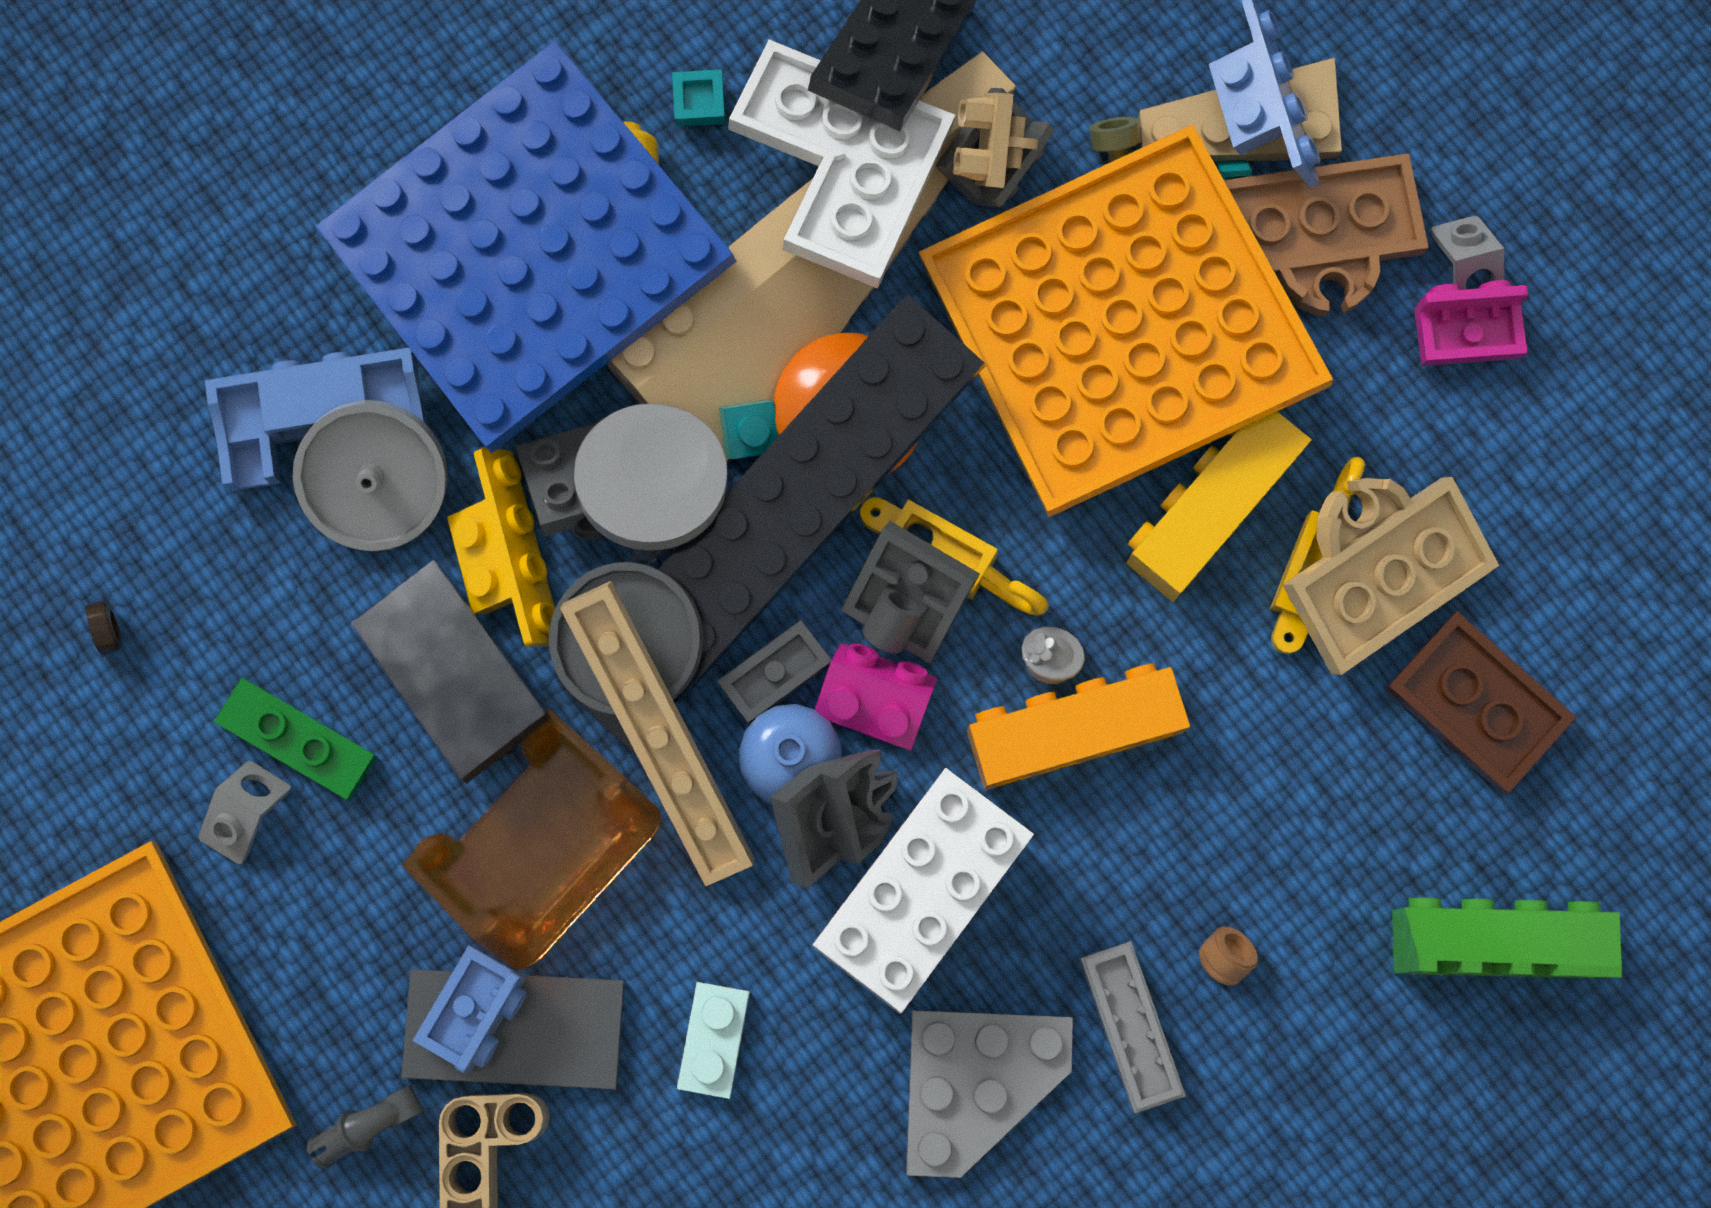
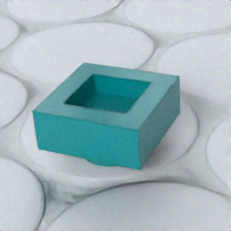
(698, 98)
(748, 428)

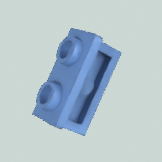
(471, 1010)

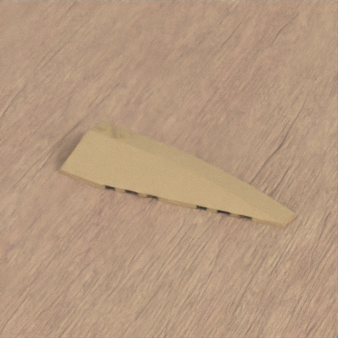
(769, 304)

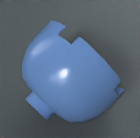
(784, 744)

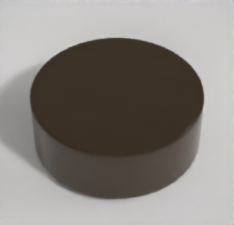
(103, 627)

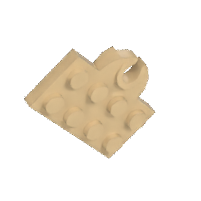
(1386, 566)

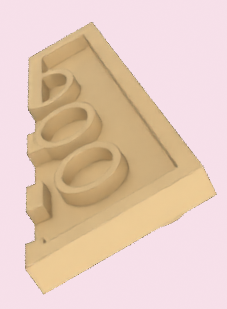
(1313, 84)

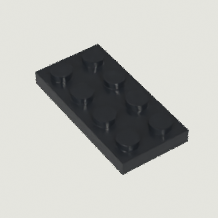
(889, 56)

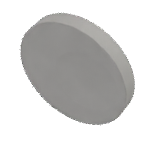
(370, 475)
(650, 476)

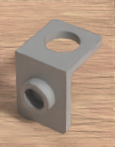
(1470, 248)
(236, 815)

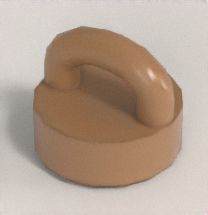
(1228, 956)

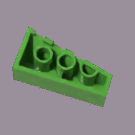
(1506, 942)

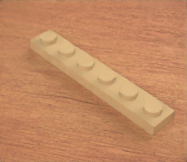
(657, 733)

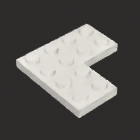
(865, 172)

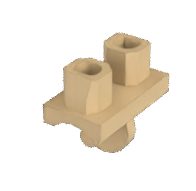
(999, 143)

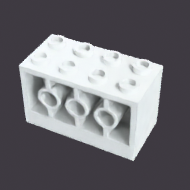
(922, 891)

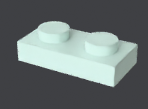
(713, 1040)

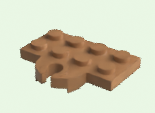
(1334, 229)

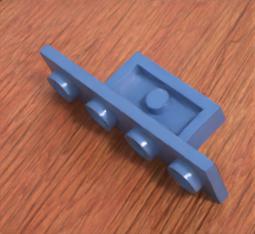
(1258, 96)

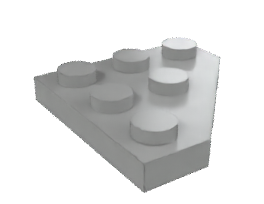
(976, 1081)

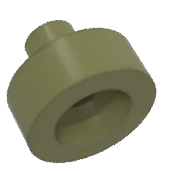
(1115, 136)

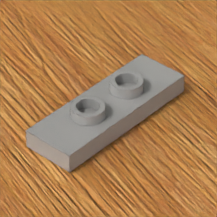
(1132, 1027)

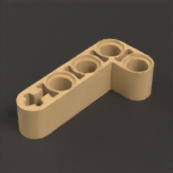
(482, 1146)

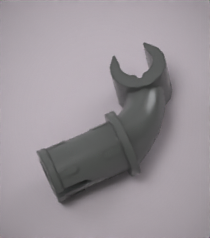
(358, 1129)

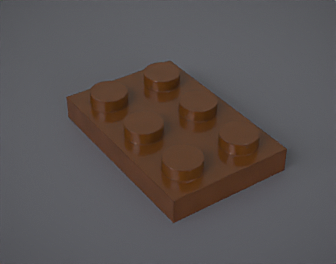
(1480, 703)

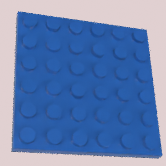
(525, 245)

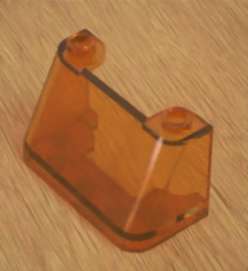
(538, 848)

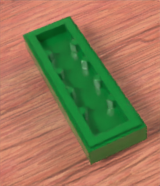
(295, 739)

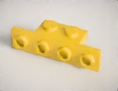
(501, 550)

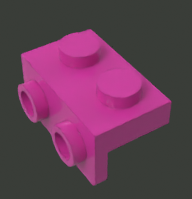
(1471, 323)
(875, 695)

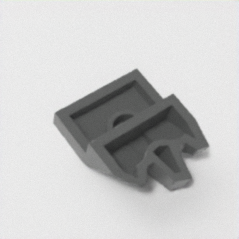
(833, 814)

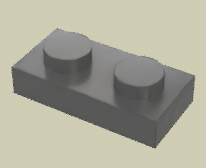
(775, 672)

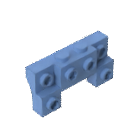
(282, 404)

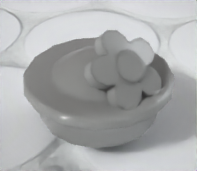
(1052, 655)

